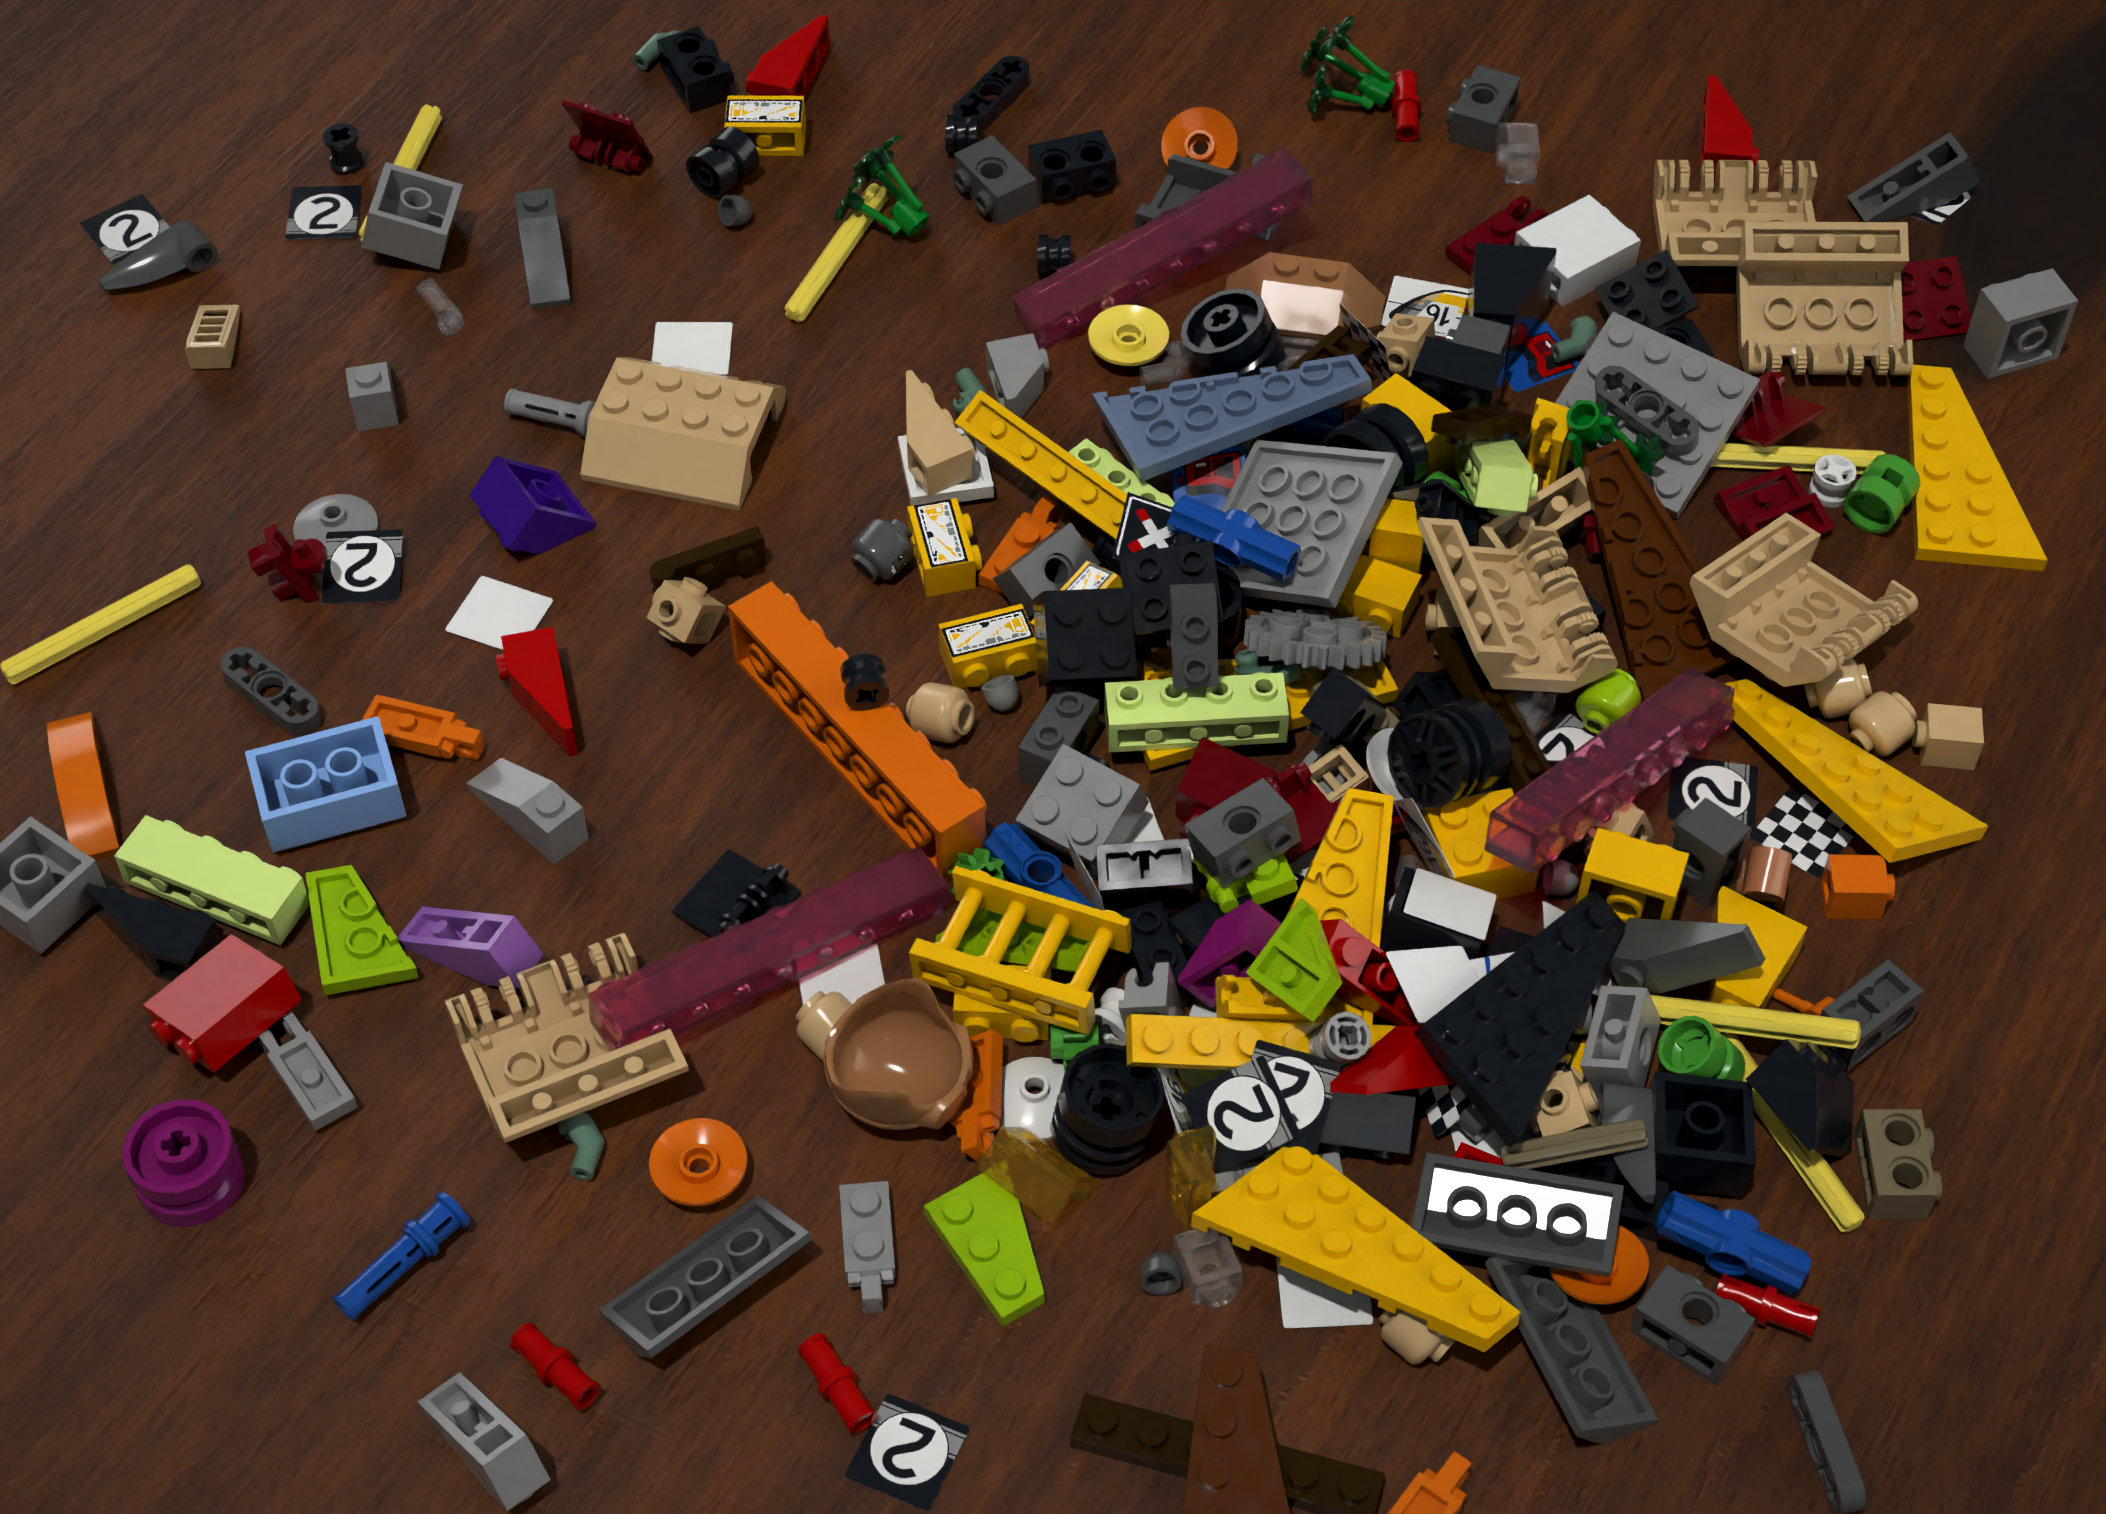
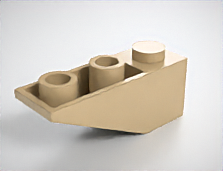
(934, 446)

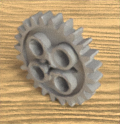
(1315, 638)

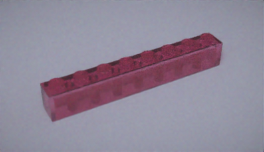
(1163, 248)
(1609, 770)
(769, 950)

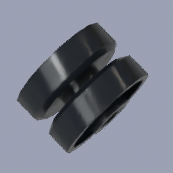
(1232, 334)
(1385, 430)

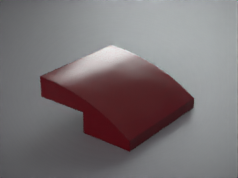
(1767, 497)

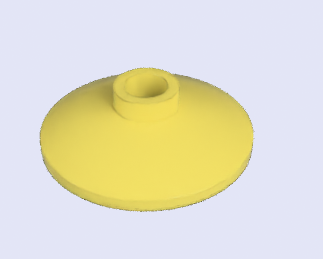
(1128, 335)

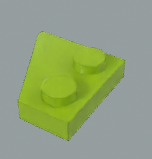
(1298, 963)

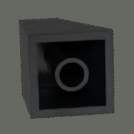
(1511, 289)

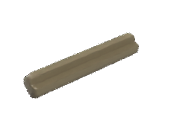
(1576, 1145)

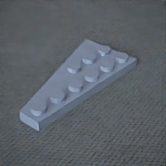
(1219, 411)

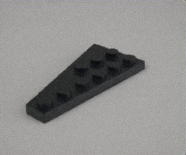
(1517, 1019)

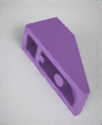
(472, 943)

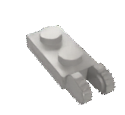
(308, 1074)

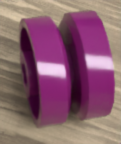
(183, 1163)

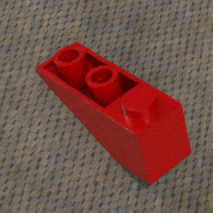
(1366, 974)

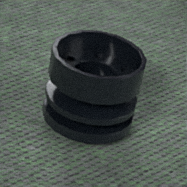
(1449, 752)
(1106, 1110)

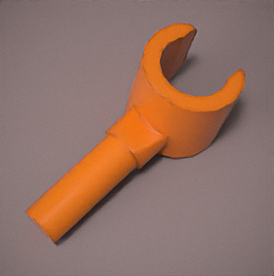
(1802, 1006)

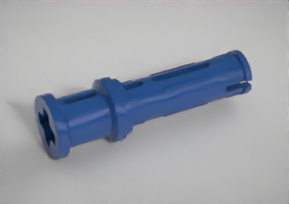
(418, 1240)

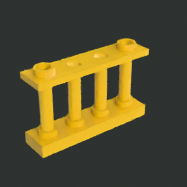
(1025, 989)

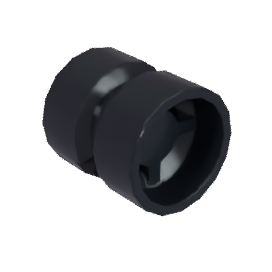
(722, 162)

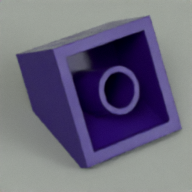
(529, 506)

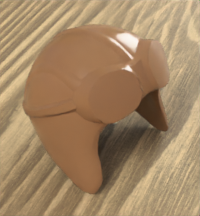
(899, 1058)

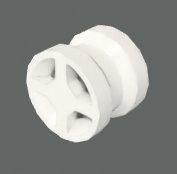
(1832, 479)
(1109, 1019)

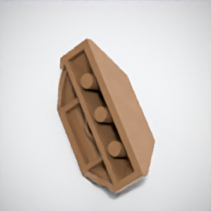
(1307, 293)

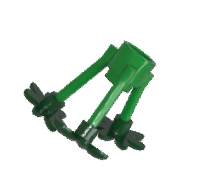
(1373, 86)
(906, 212)
(1590, 424)

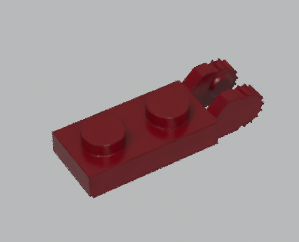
(1496, 230)

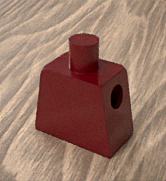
(1214, 777)

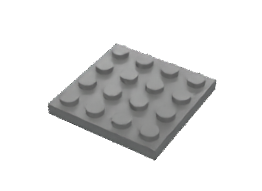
(1689, 378)
(1318, 500)

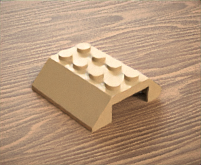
(1708, 225)
(1822, 297)
(677, 431)
(1785, 611)
(1513, 617)
(547, 1056)

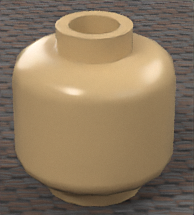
(1840, 690)
(940, 712)
(1882, 723)
(818, 1018)
(1412, 1338)

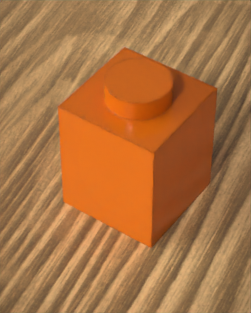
(1856, 887)

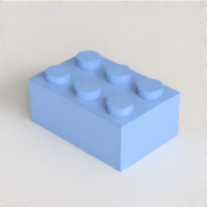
(325, 784)

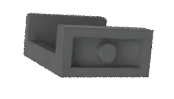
(1182, 182)

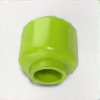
(1607, 700)

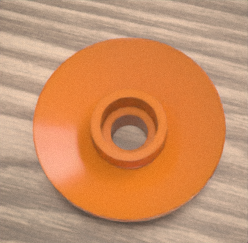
(1201, 126)
(694, 1145)
(1626, 1278)

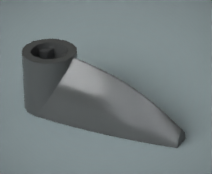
(165, 254)
(1625, 1103)

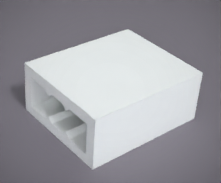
(1588, 245)

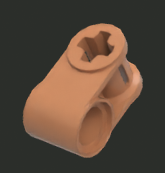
(1765, 875)

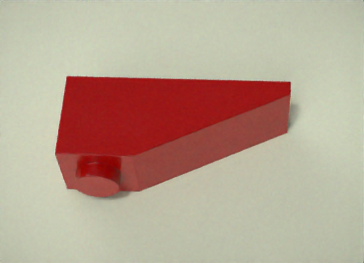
(792, 63)
(1723, 128)
(537, 682)
(1391, 1065)

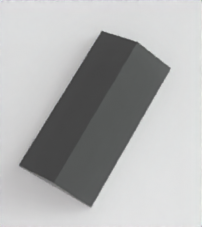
(1518, 1214)
(703, 1276)
(1574, 1354)

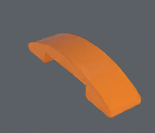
(82, 785)

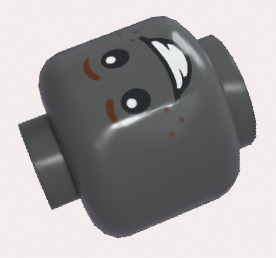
(882, 549)

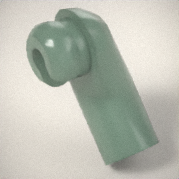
(649, 51)
(1582, 330)
(970, 387)
(1249, 663)
(588, 1141)

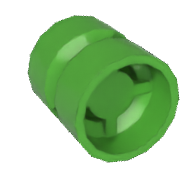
(1881, 493)
(1699, 1049)

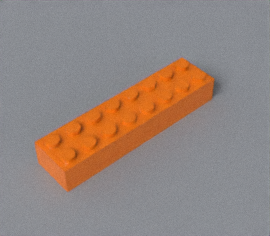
(869, 749)

